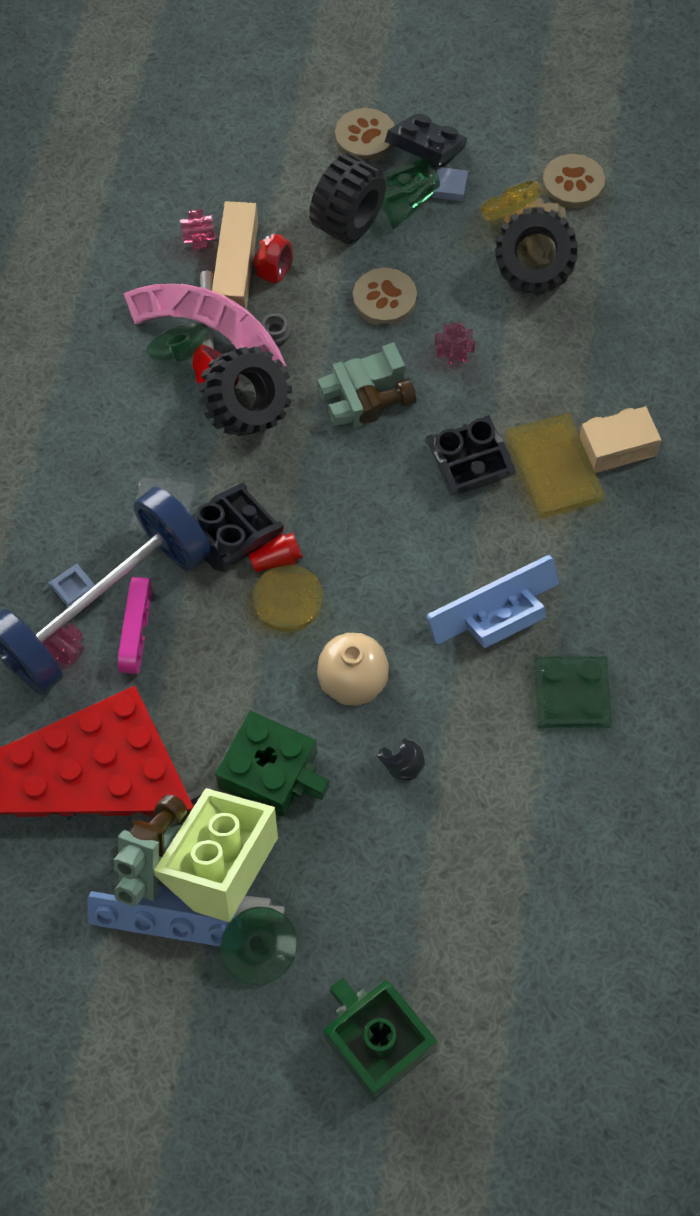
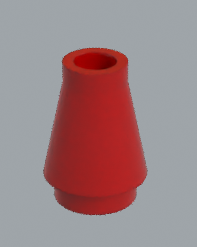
(277, 552)

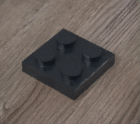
(426, 139)

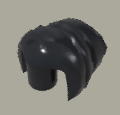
(405, 764)

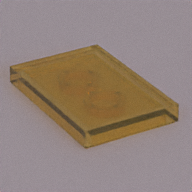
(554, 465)

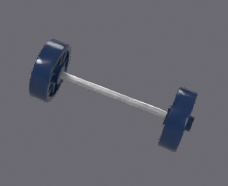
(169, 529)

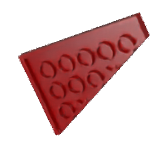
(90, 763)

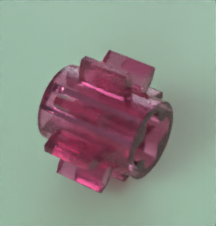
(197, 229)
(454, 342)
(66, 645)

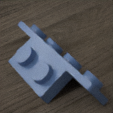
(497, 607)
(163, 917)

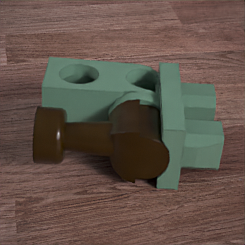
(359, 383)
(143, 849)

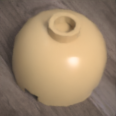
(353, 669)

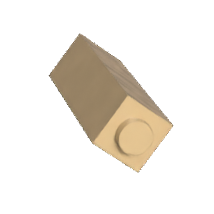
(236, 251)

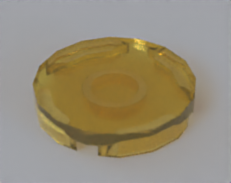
(511, 201)
(288, 598)

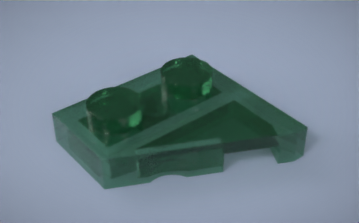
(408, 189)

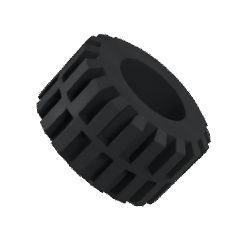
(347, 198)
(532, 223)
(268, 384)

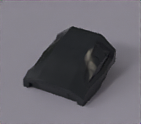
(475, 459)
(235, 526)

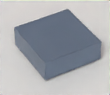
(452, 184)
(71, 585)

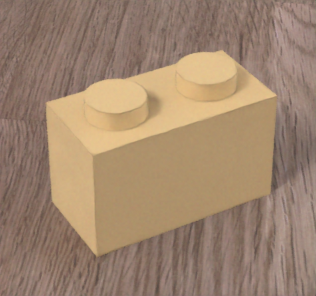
(620, 439)

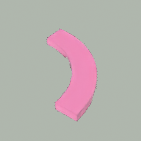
(202, 306)

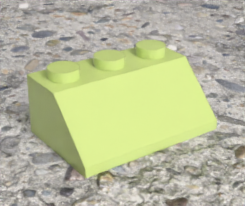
(218, 853)

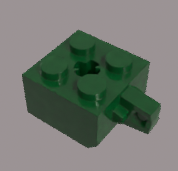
(277, 783)
(383, 1012)

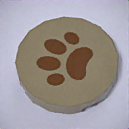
(364, 133)
(573, 181)
(384, 296)

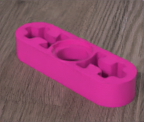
(135, 618)

